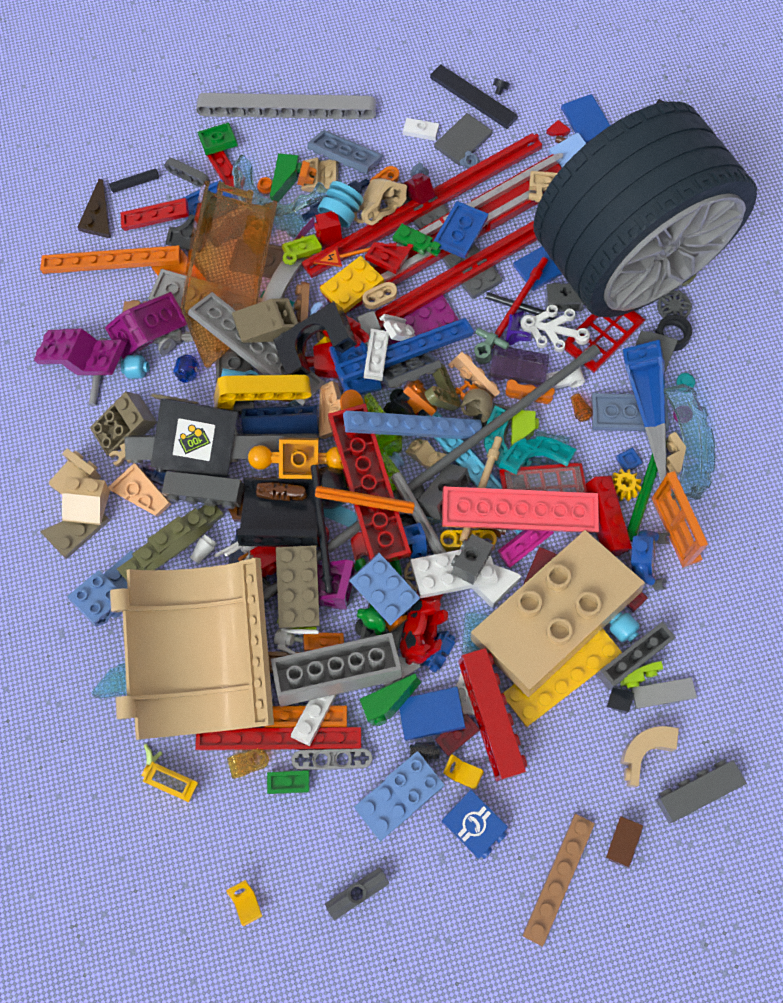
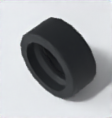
(680, 322)

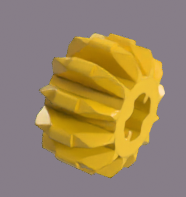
(627, 480)

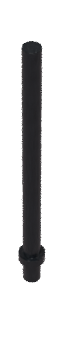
(328, 578)

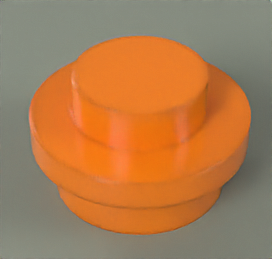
(264, 185)

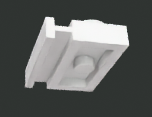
(397, 328)

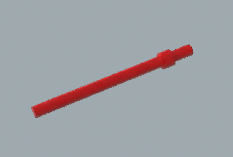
(534, 275)

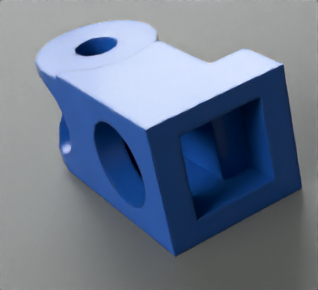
(417, 540)

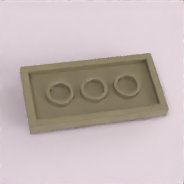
(297, 587)

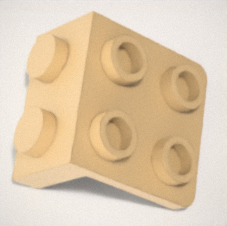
(73, 468)

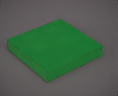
(217, 138)

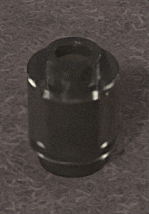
(428, 750)

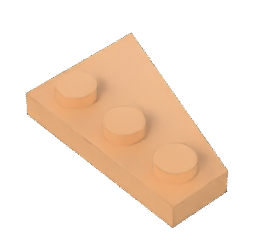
(468, 370)
(328, 403)
(140, 490)

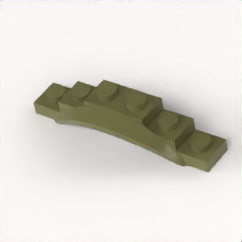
(172, 539)

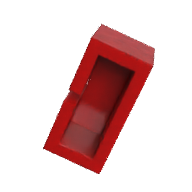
(327, 229)

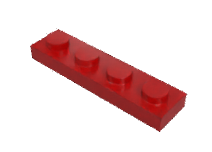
(154, 214)

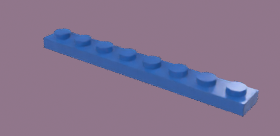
(409, 348)

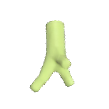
(149, 757)

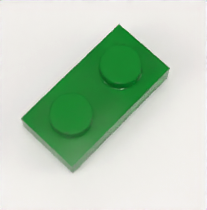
(288, 782)

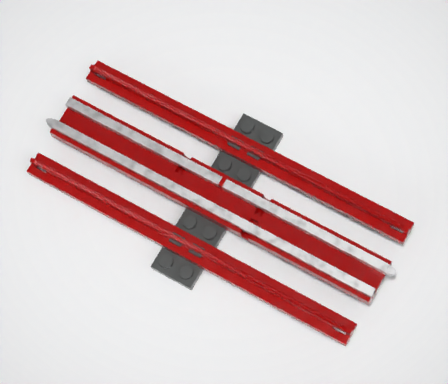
(477, 270)

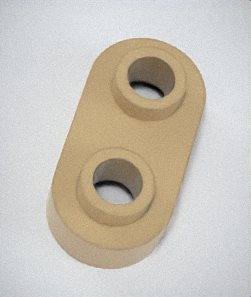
(379, 295)

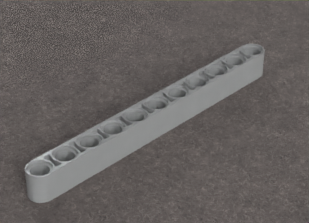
(286, 106)

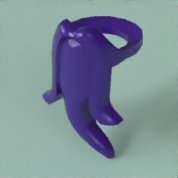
(513, 330)

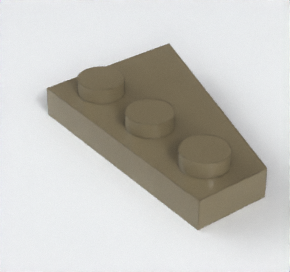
(70, 536)

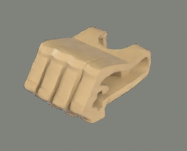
(381, 189)

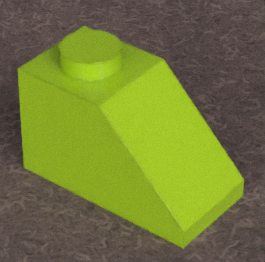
(523, 425)

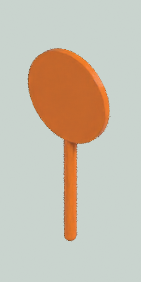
(350, 399)

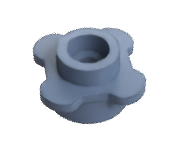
(469, 156)
(419, 168)

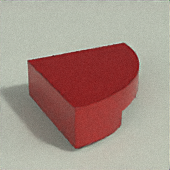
(558, 129)

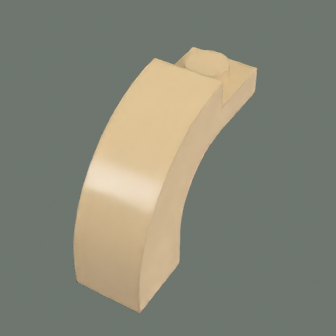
(653, 738)

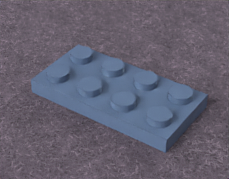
(344, 151)
(618, 412)

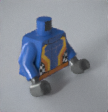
(643, 557)

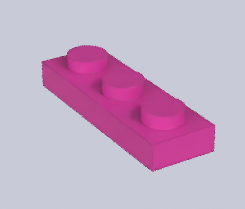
(522, 545)

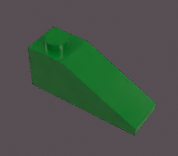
(285, 175)
(388, 700)

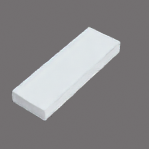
(376, 354)

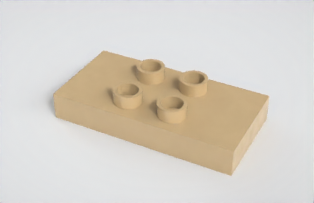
(557, 612)

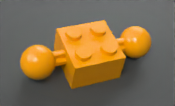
(294, 457)

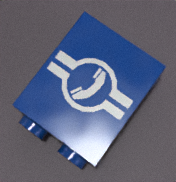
(475, 825)

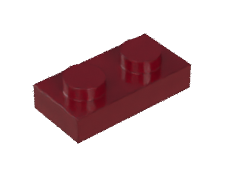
(453, 740)

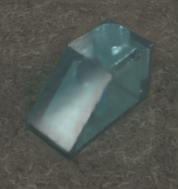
(112, 683)

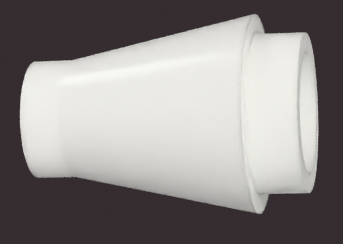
(203, 548)

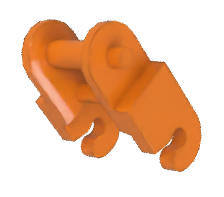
(466, 384)

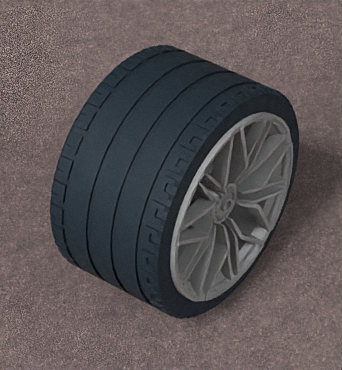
(643, 208)

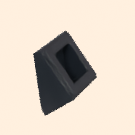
(620, 700)

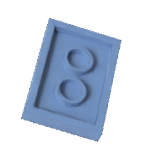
(384, 588)

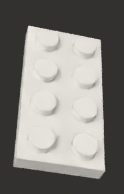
(435, 576)

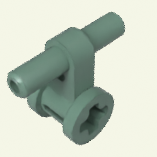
(491, 339)

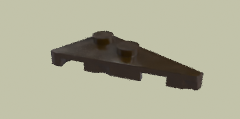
(95, 216)

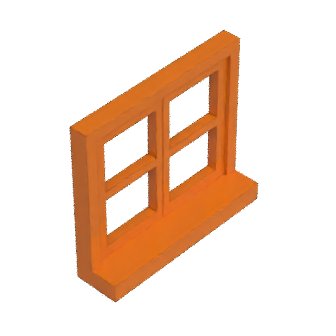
(674, 521)

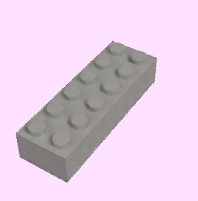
(336, 669)

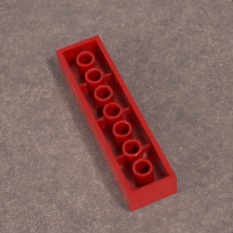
(367, 474)

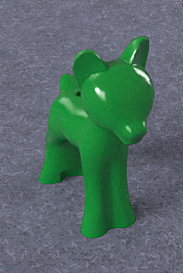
(370, 616)

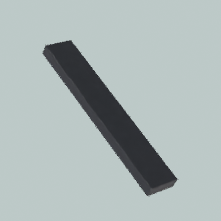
(473, 96)

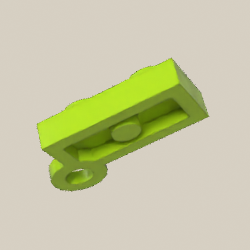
(300, 248)

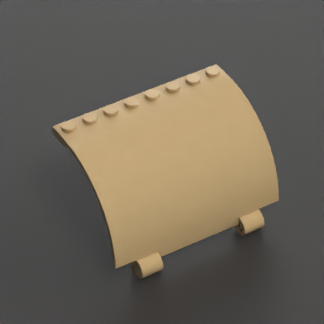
(195, 650)

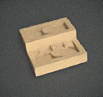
(326, 173)

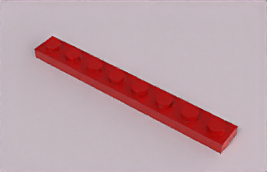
(278, 739)

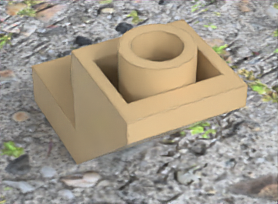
(678, 448)
(424, 453)

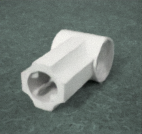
(573, 380)

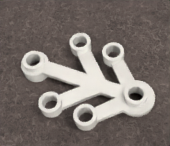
(553, 327)

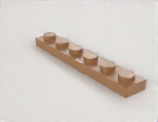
(558, 880)

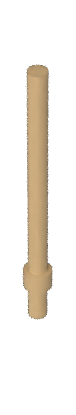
(492, 456)

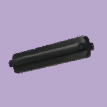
(134, 180)

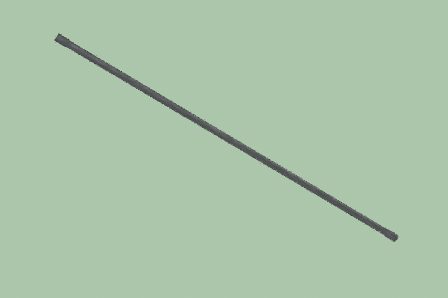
(584, 358)

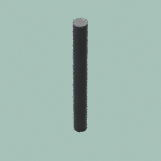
(508, 302)

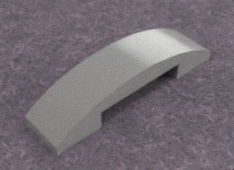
(281, 279)

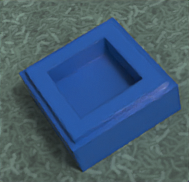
(629, 459)

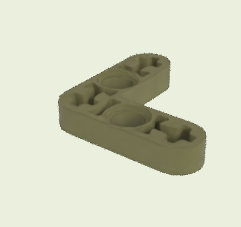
(445, 394)

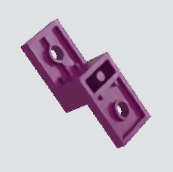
(79, 352)

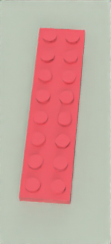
(520, 509)

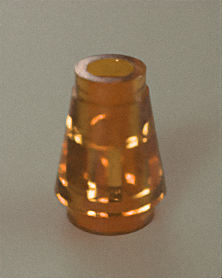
(581, 409)

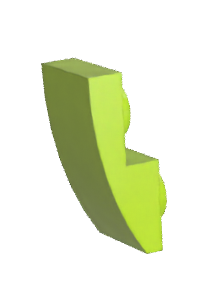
(637, 676)

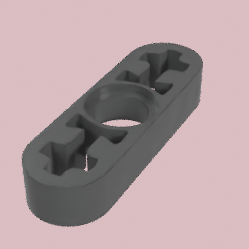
(185, 172)

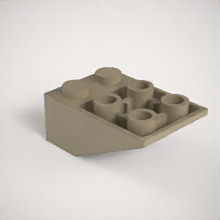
(264, 320)
(123, 418)

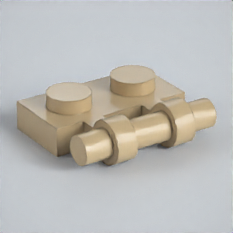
(539, 181)

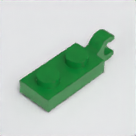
(420, 241)

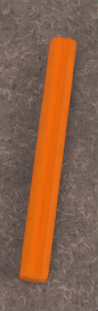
(364, 499)

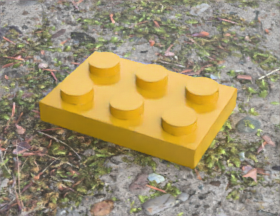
(351, 283)

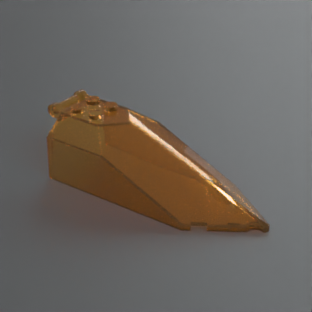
(225, 258)

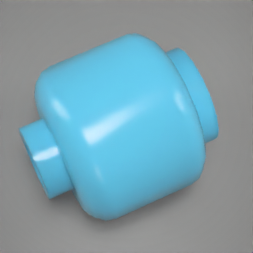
(134, 366)
(624, 627)

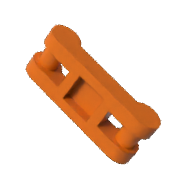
(519, 391)

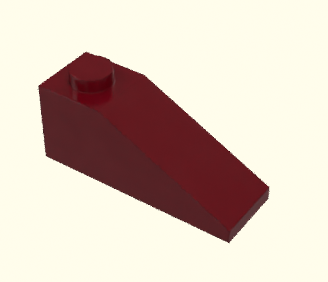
(419, 188)

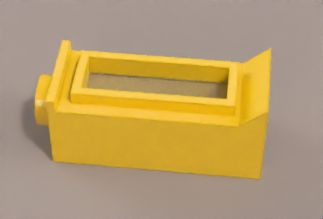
(169, 781)

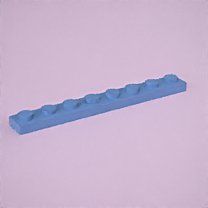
(410, 425)

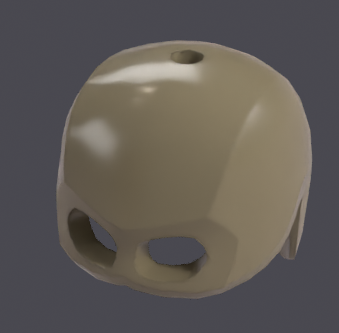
(476, 403)

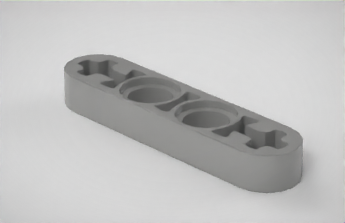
(332, 759)

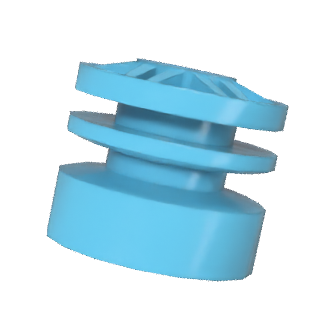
(342, 201)

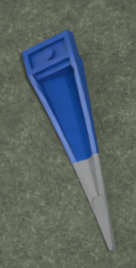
(647, 377)

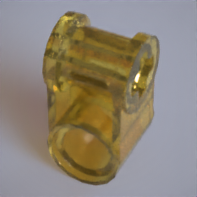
(244, 764)

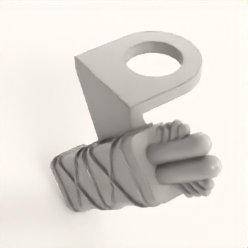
(168, 342)

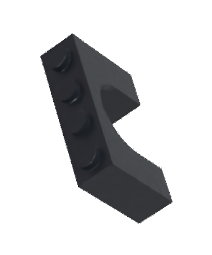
(293, 342)

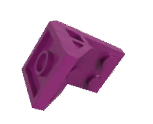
(146, 323)
(342, 572)

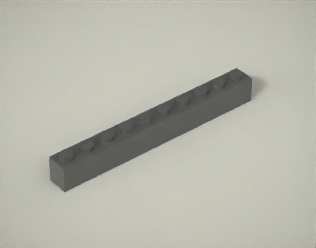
(141, 446)

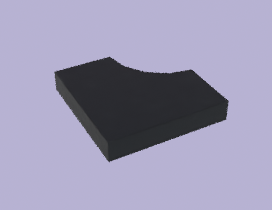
(181, 234)

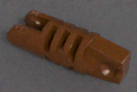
(281, 491)

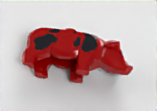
(421, 629)

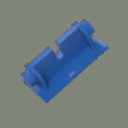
(437, 660)

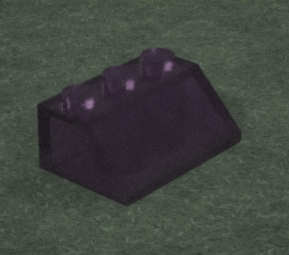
(519, 365)

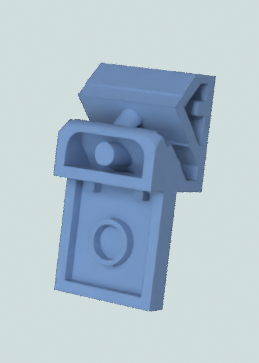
(93, 595)
(399, 796)

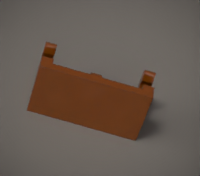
(624, 842)

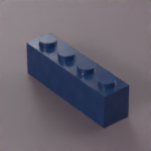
(280, 420)

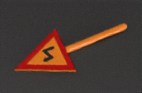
(333, 258)

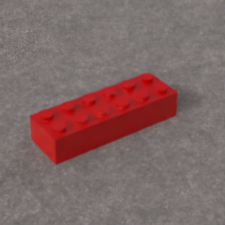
(491, 715)

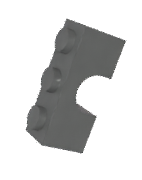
(432, 498)

